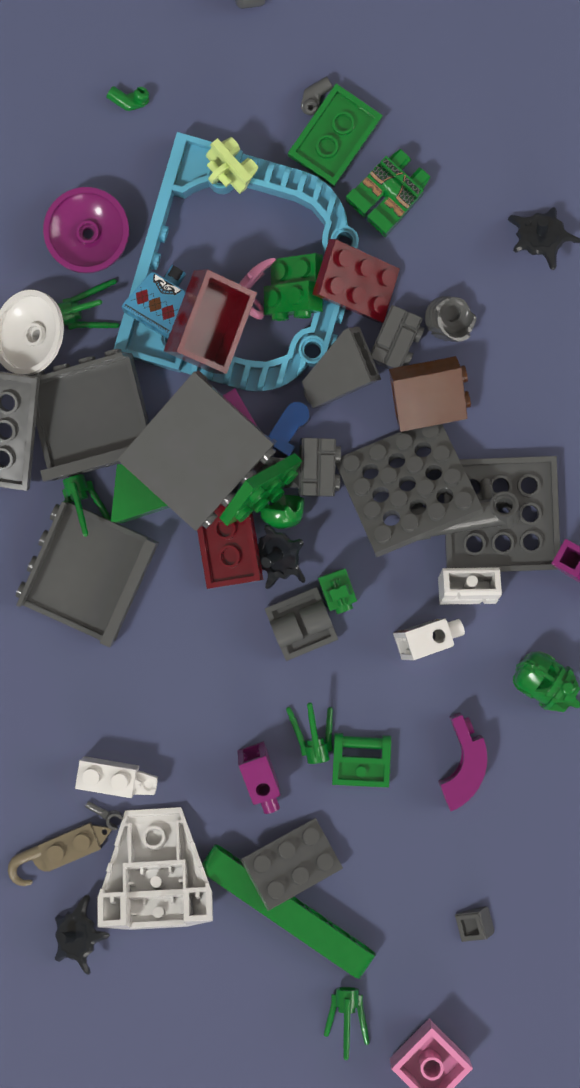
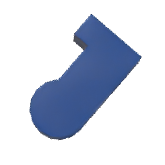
(292, 419)

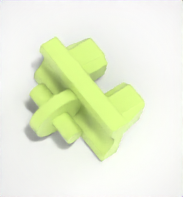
(226, 166)

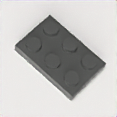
(291, 864)

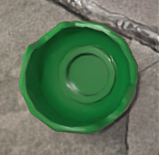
(285, 512)

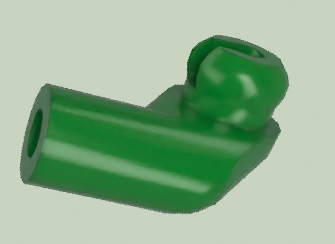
(130, 101)

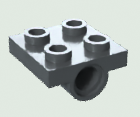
(301, 624)

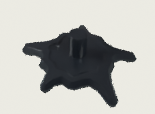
(541, 235)
(279, 556)
(77, 935)

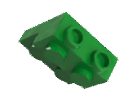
(293, 287)

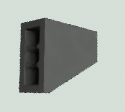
(341, 370)

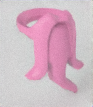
(251, 278)

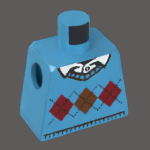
(157, 301)

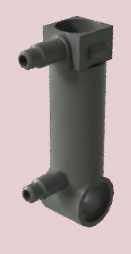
(491, 516)

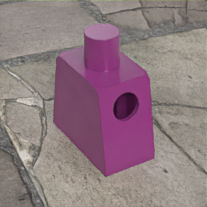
(258, 769)

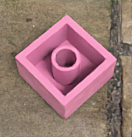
(430, 1060)

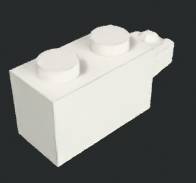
(114, 778)

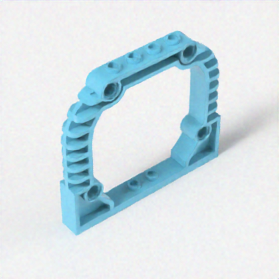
(188, 174)

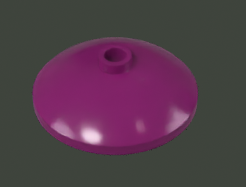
(81, 211)

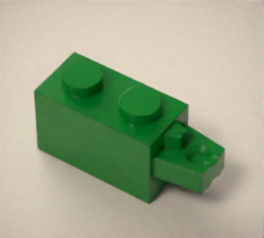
(338, 591)

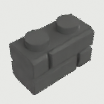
(396, 338)
(318, 467)

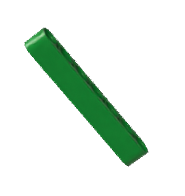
(291, 915)

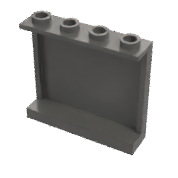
(89, 414)
(197, 452)
(87, 578)

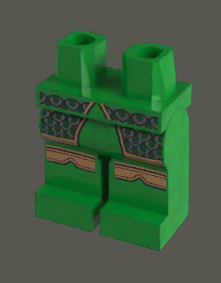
(395, 186)

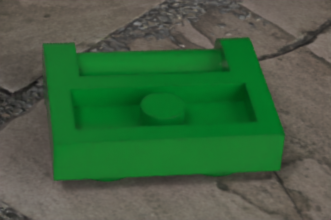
(360, 769)

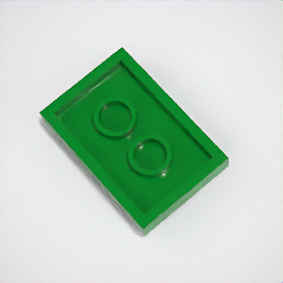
(335, 135)
(261, 489)

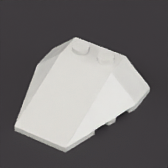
(154, 875)

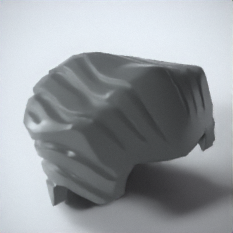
(450, 319)

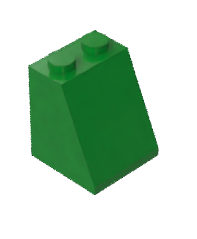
(132, 498)

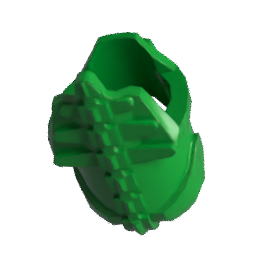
(547, 682)

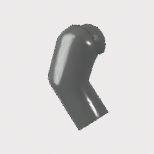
(313, 94)

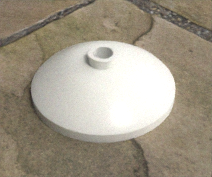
(30, 332)

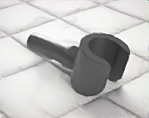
(105, 814)

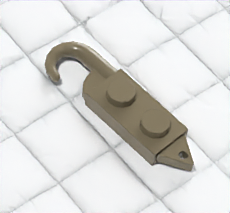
(59, 850)

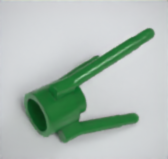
(72, 309)
(75, 491)
(316, 749)
(347, 1000)

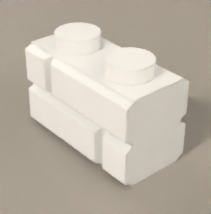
(469, 585)

